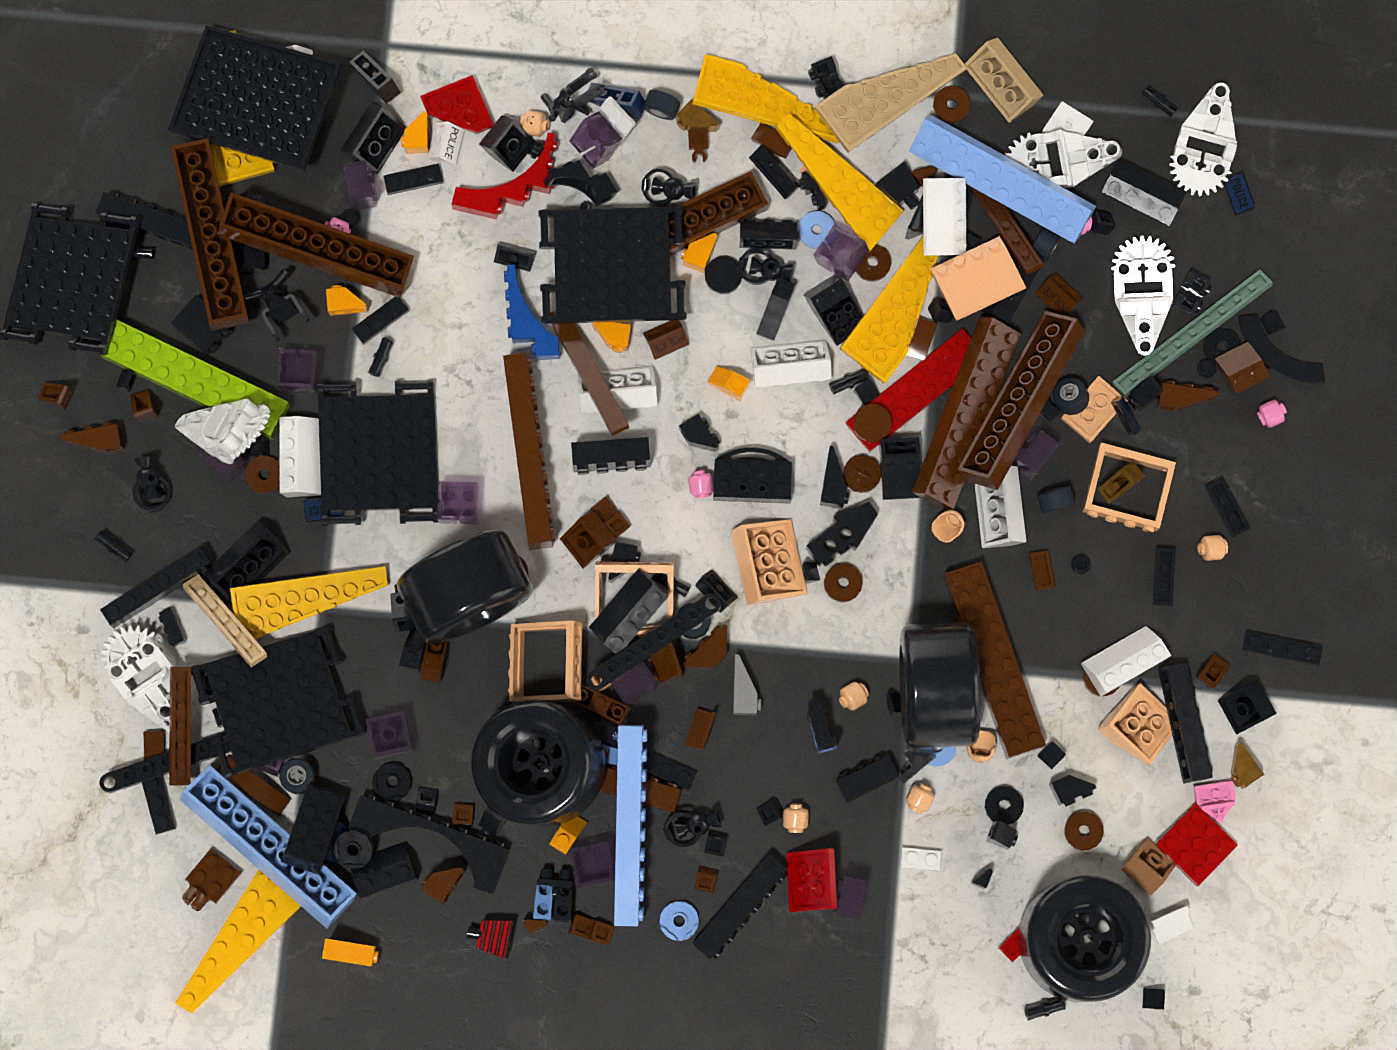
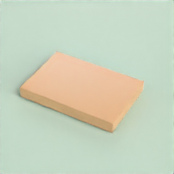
(1097, 413)

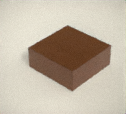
(463, 814)

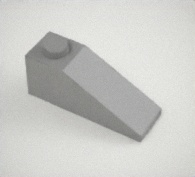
(745, 695)

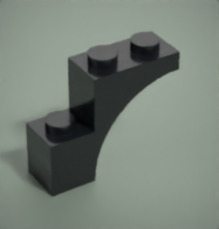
(597, 188)

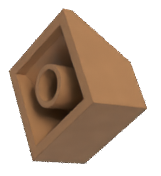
(1148, 867)

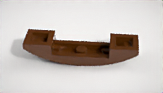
(258, 789)

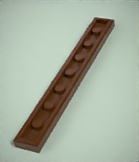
(591, 377)

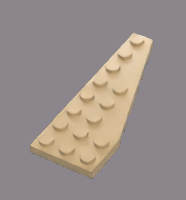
(870, 105)

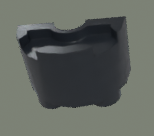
(825, 77)
(1191, 292)

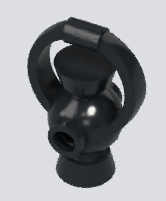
(672, 188)
(770, 268)
(154, 479)
(696, 824)

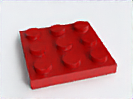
(1196, 845)
(811, 880)

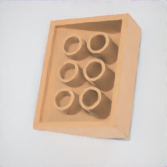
(977, 278)
(768, 561)

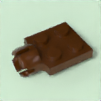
(209, 880)

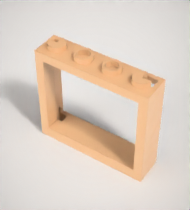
(1140, 459)
(631, 567)
(573, 660)

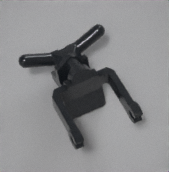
(566, 108)
(278, 305)

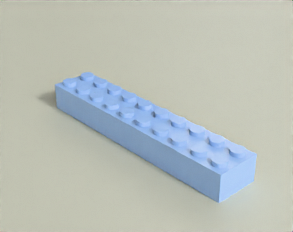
(1002, 179)
(629, 825)
(263, 845)

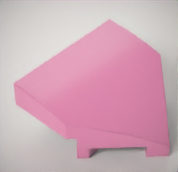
(1215, 798)

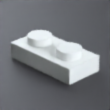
(920, 859)

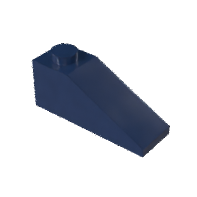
(629, 100)

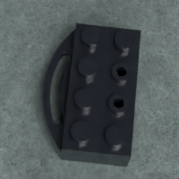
(752, 478)

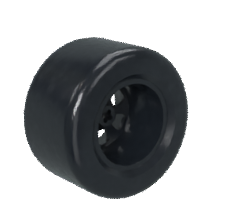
(464, 586)
(939, 685)
(497, 765)
(1043, 945)

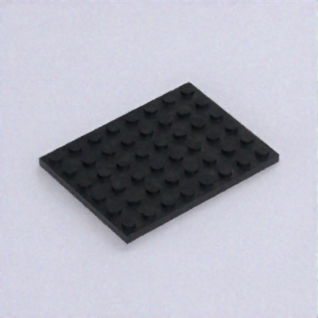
(255, 97)

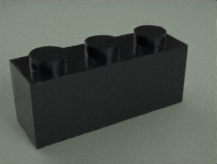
(866, 778)

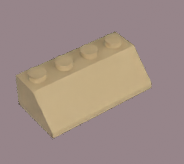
(1003, 79)

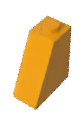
(350, 952)

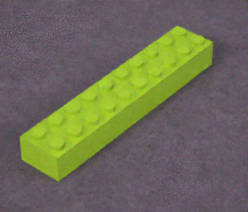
(188, 374)

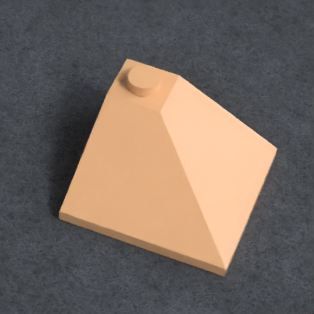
(1138, 725)

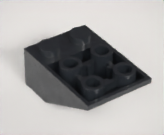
(834, 308)
(899, 467)

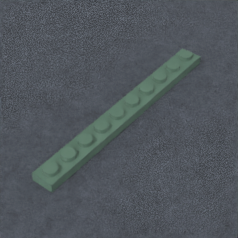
(1193, 333)

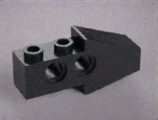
(855, 522)

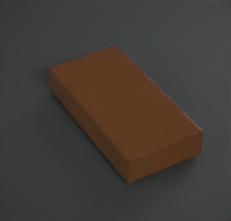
(1041, 570)
(153, 744)

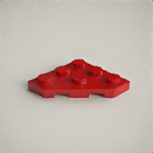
(460, 105)

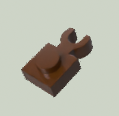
(698, 142)

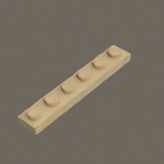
(224, 620)

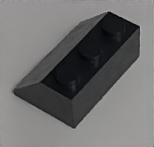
(374, 137)
(768, 234)
(384, 872)

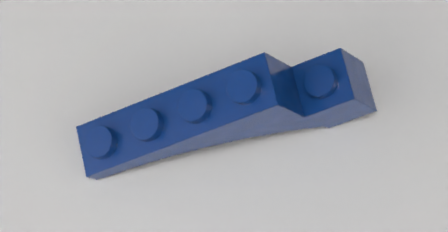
(524, 325)

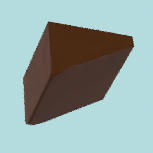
(706, 879)
(534, 925)

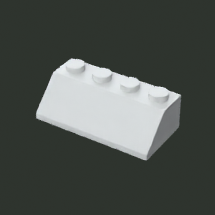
(944, 216)
(791, 363)
(628, 386)
(299, 456)
(1001, 512)
(1125, 660)

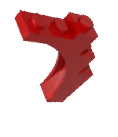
(488, 201)

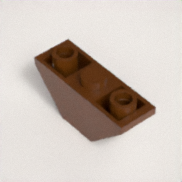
(709, 651)
(602, 705)

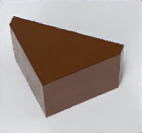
(55, 394)
(143, 406)

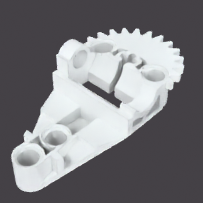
(1211, 128)
(1073, 153)
(1147, 306)
(225, 428)
(153, 692)

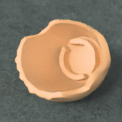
(948, 525)
(984, 747)

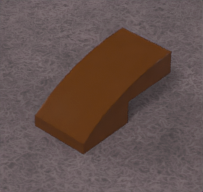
(772, 140)
(922, 338)
(610, 517)
(591, 929)

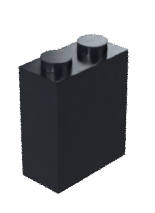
(194, 325)

